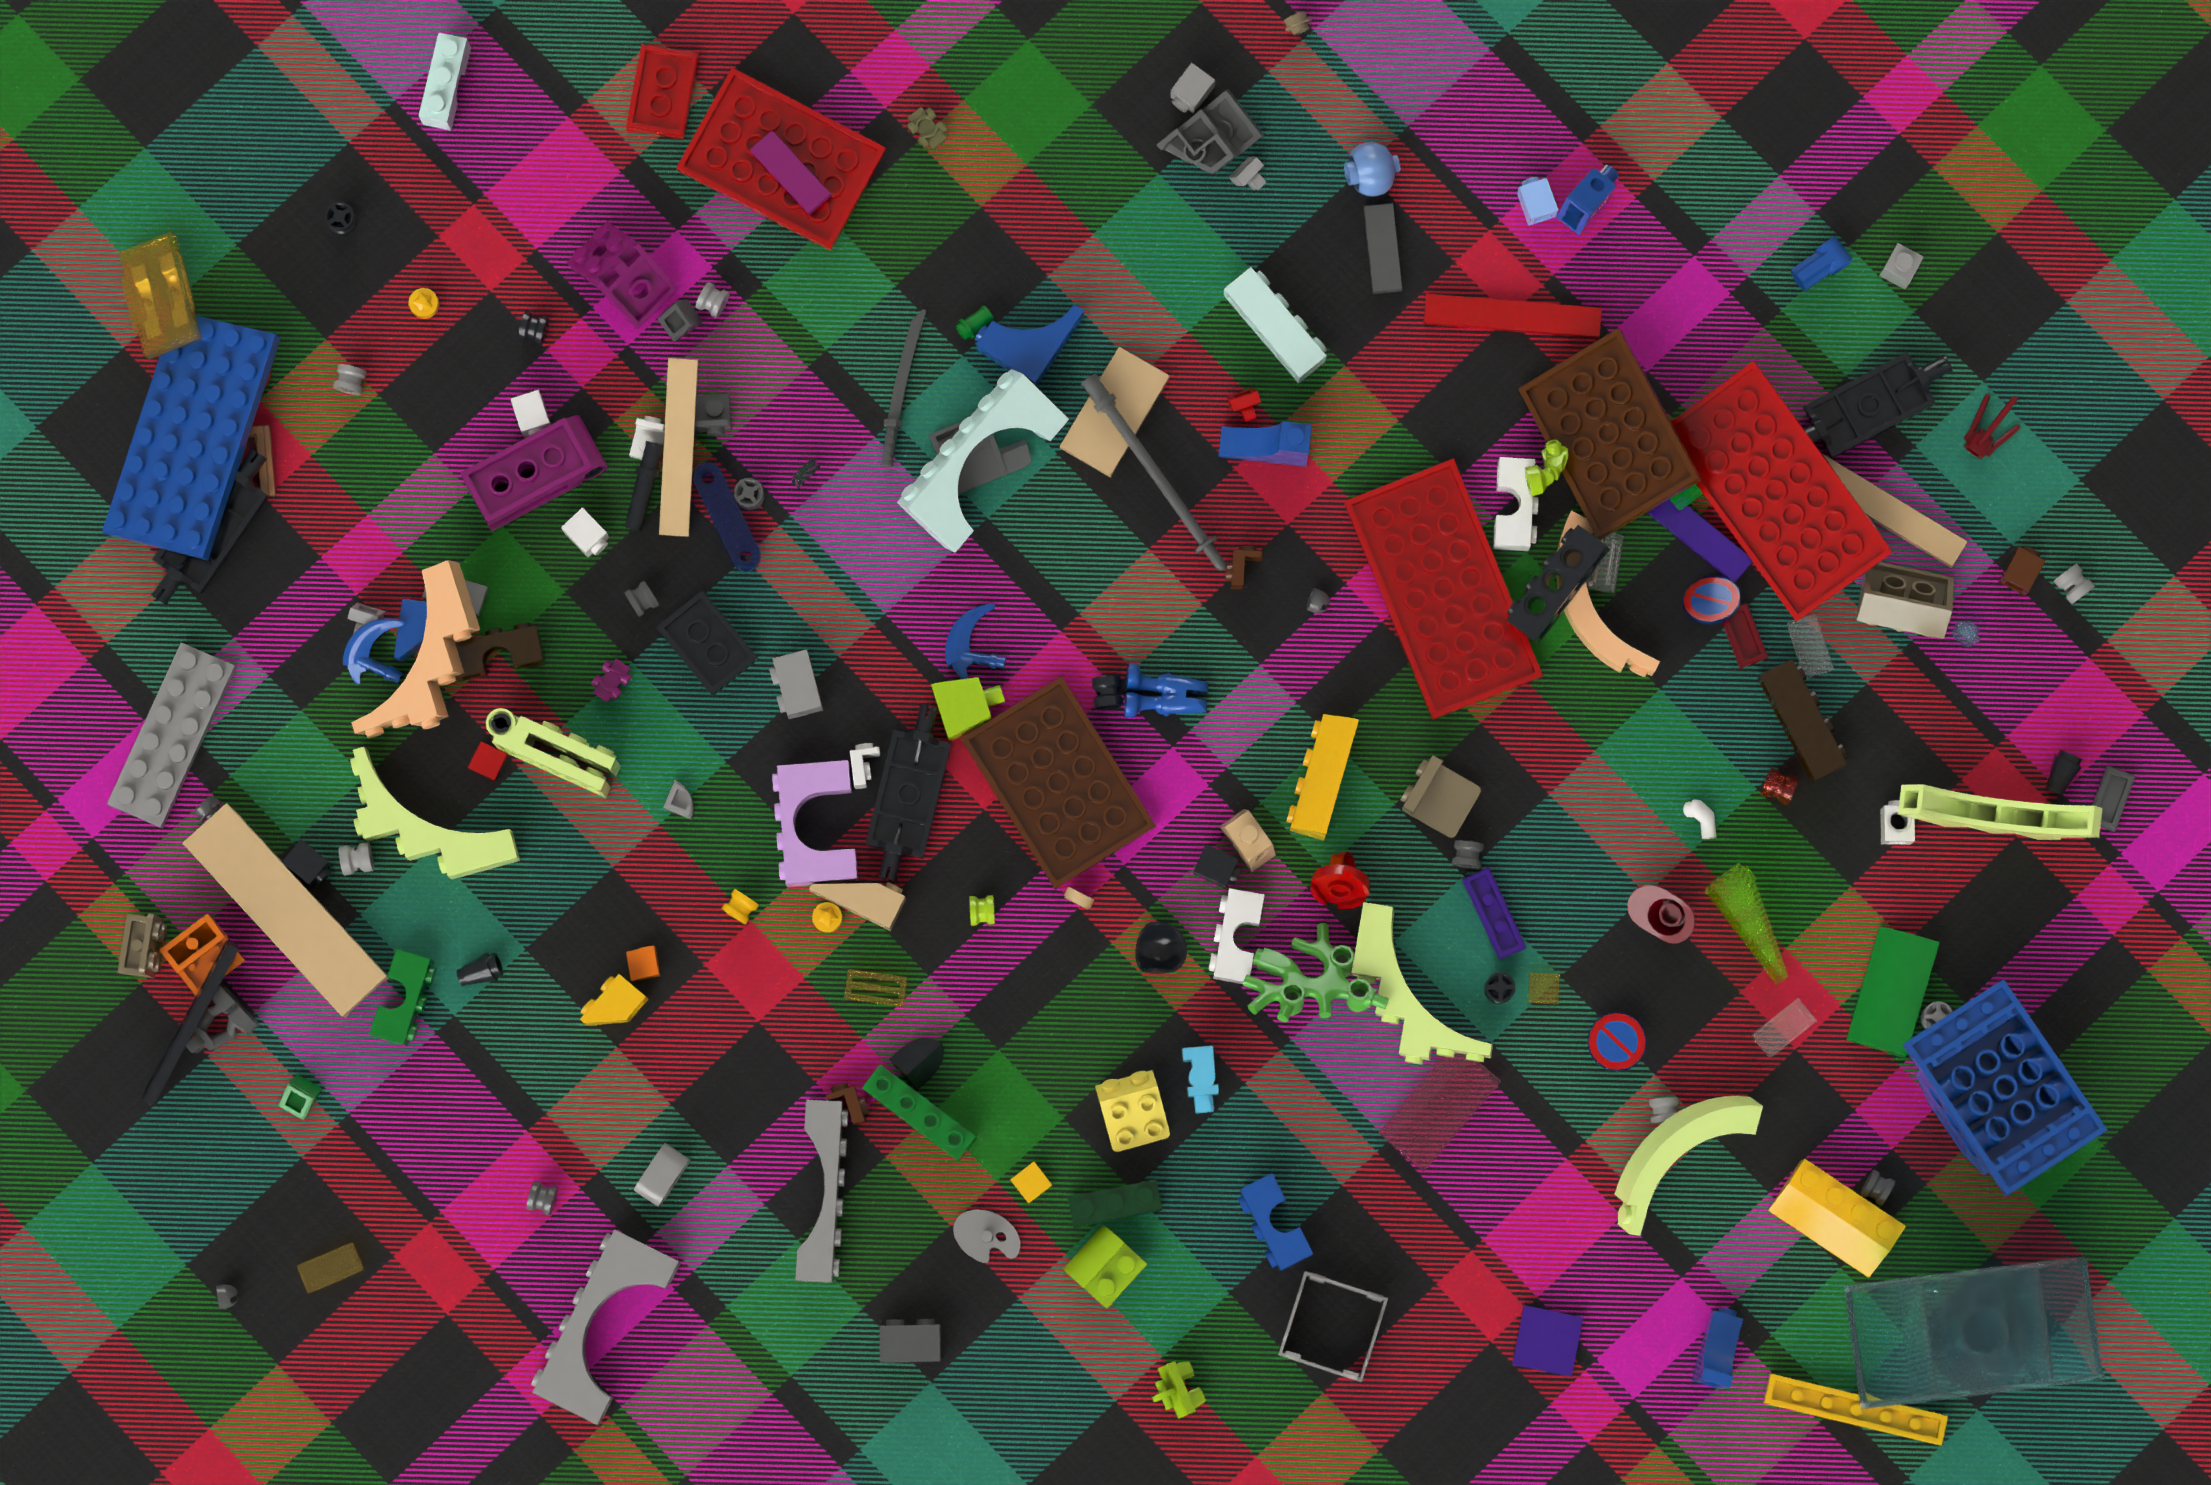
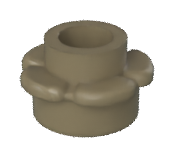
(1297, 23)

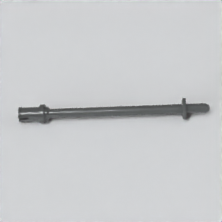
(1106, 404)

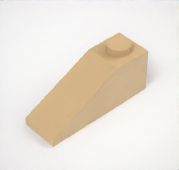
(868, 900)

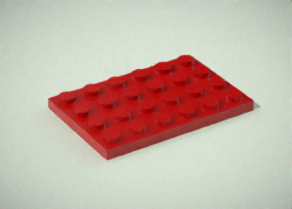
(833, 153)

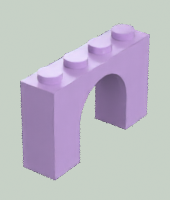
(796, 786)

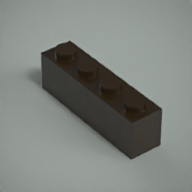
(1802, 720)

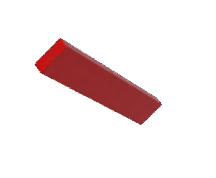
(1512, 316)

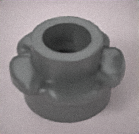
(207, 809)

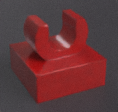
(1244, 402)

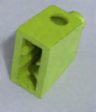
(965, 704)

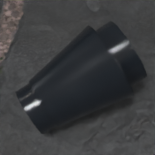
(2063, 771)
(481, 970)

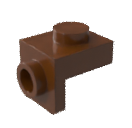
(1235, 571)
(856, 1106)

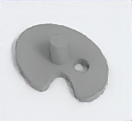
(977, 1233)

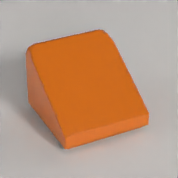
(643, 963)

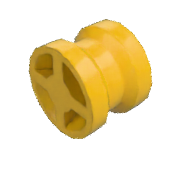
(740, 906)

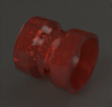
(1779, 786)

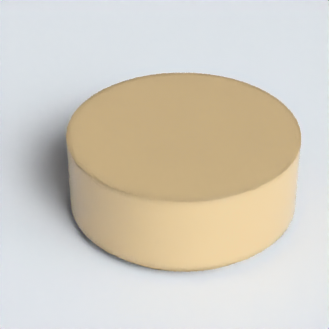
(1078, 898)

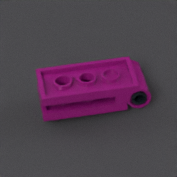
(557, 454)

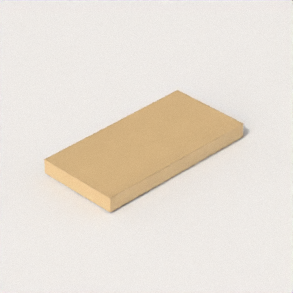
(1093, 434)

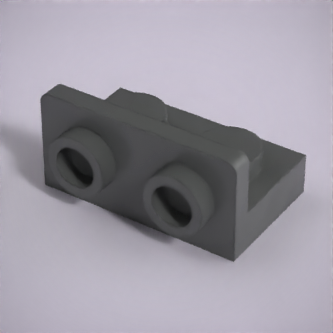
(713, 414)

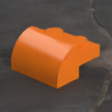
(196, 950)

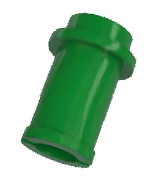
(974, 323)

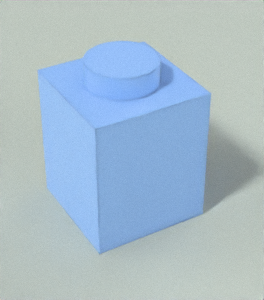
(1537, 200)

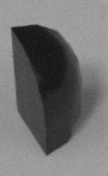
(919, 1060)

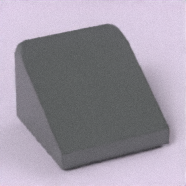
(680, 319)

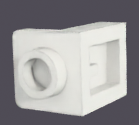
(646, 430)
(861, 770)

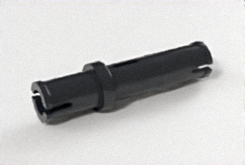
(643, 487)

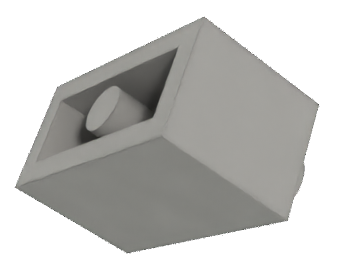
(797, 684)

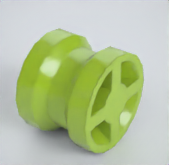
(982, 910)

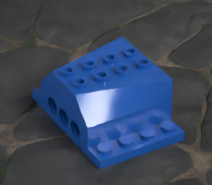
(2002, 1089)

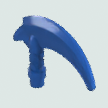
(958, 644)
(358, 650)

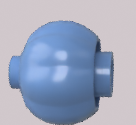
(1371, 169)

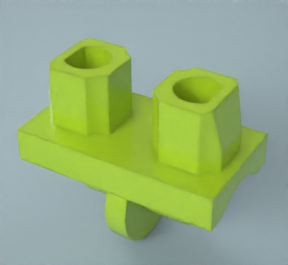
(1173, 1390)

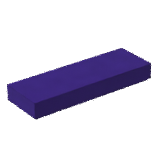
(1493, 913)

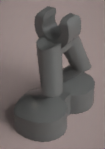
(238, 1018)

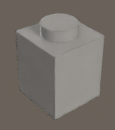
(1192, 89)
(1901, 266)

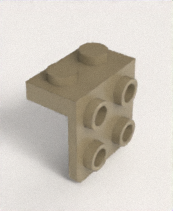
(1440, 797)
(142, 945)

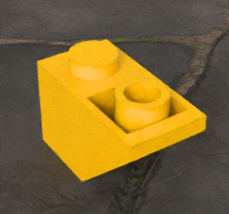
(615, 1005)

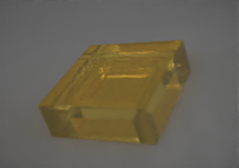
(1543, 988)

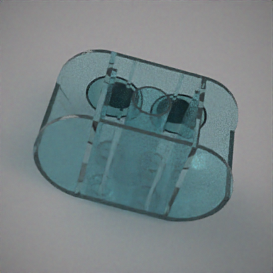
(1973, 1332)

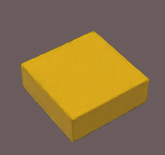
(1031, 1182)

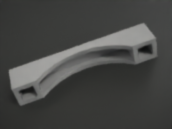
(817, 1254)

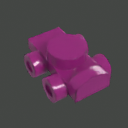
(609, 685)

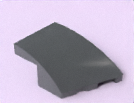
(1213, 135)

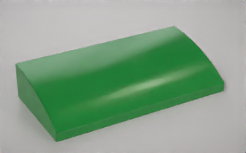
(1892, 991)

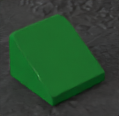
(299, 1096)

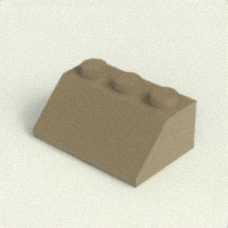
(1906, 600)

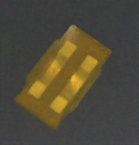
(159, 295)

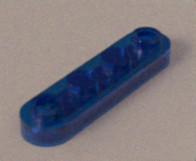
(726, 517)

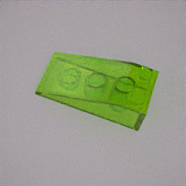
(1743, 908)

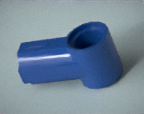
(1826, 260)

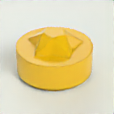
(423, 303)
(827, 917)

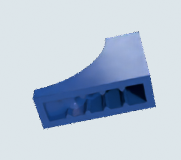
(1028, 350)
(1277, 444)
(1718, 1349)

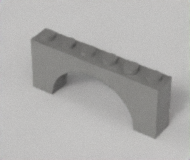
(567, 1376)

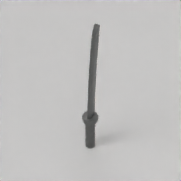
(893, 421)

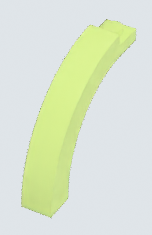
(1671, 1141)

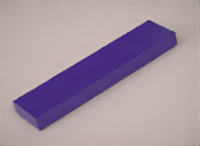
(1703, 539)

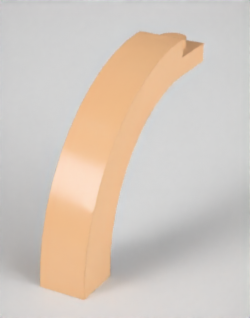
(1591, 628)

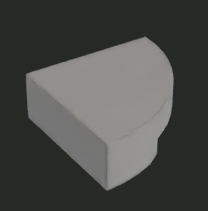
(679, 801)

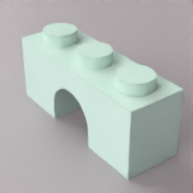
(440, 93)

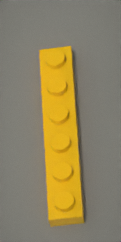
(1845, 1408)

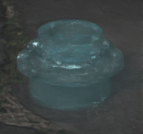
(1966, 633)

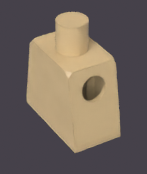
(1248, 839)

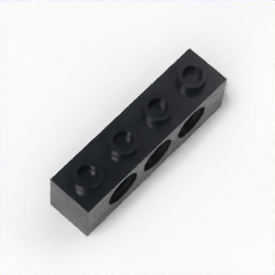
(1556, 601)

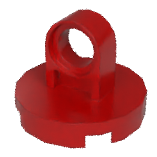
(1340, 882)

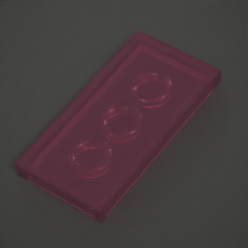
(1438, 1109)

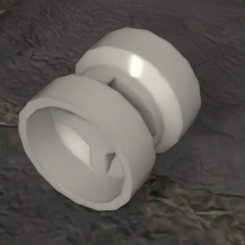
(2074, 583)
(353, 859)

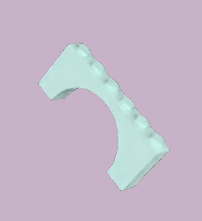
(934, 494)

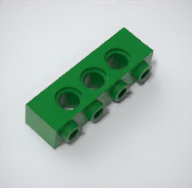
(919, 1113)

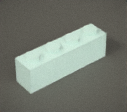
(1275, 324)

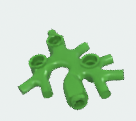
(1324, 988)

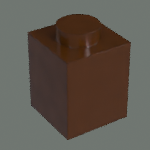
(2022, 570)

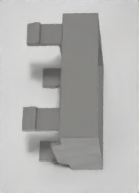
(1370, 1295)

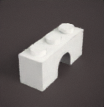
(1516, 530)
(1240, 909)

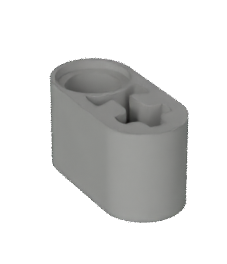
(662, 1175)

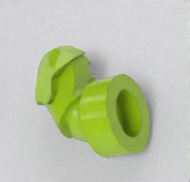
(1554, 461)

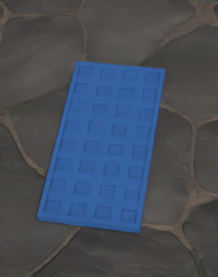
(191, 439)

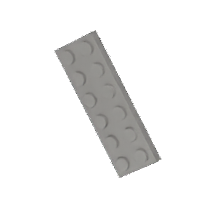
(171, 735)

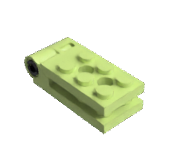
(519, 741)

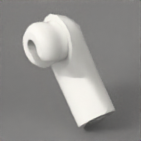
(1704, 815)

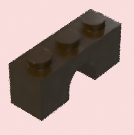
(522, 643)

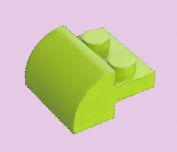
(1105, 1266)

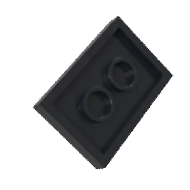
(707, 643)

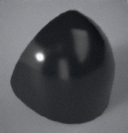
(1160, 948)

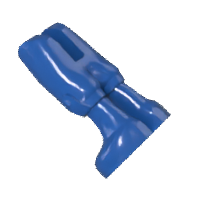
(1172, 689)

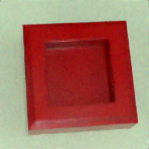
(488, 761)

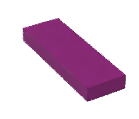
(790, 172)

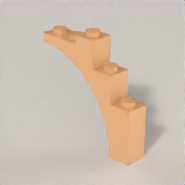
(438, 662)

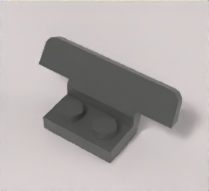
(985, 460)

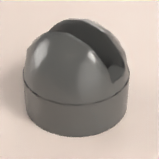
(1318, 601)
(226, 1296)

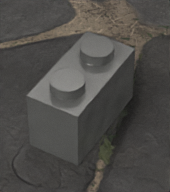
(910, 1342)

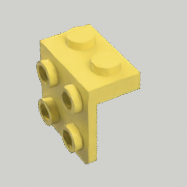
(1133, 1110)

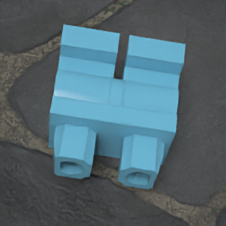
(1201, 1077)

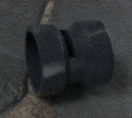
(1107, 692)

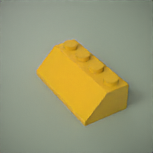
(1323, 776)
(1836, 1218)

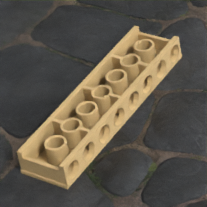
(285, 910)

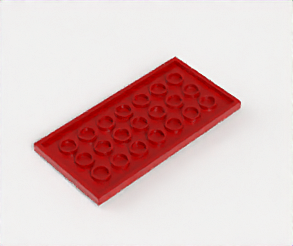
(1778, 492)
(1442, 589)

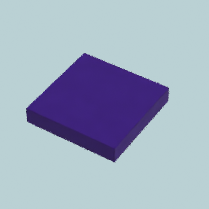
(1547, 1340)

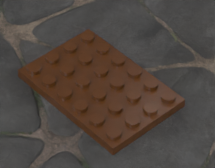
(1615, 434)
(1058, 782)

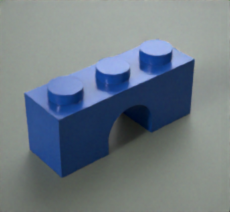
(1259, 1200)

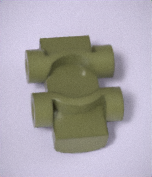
(929, 132)

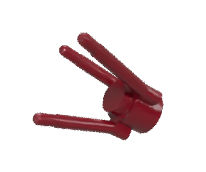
(1980, 442)

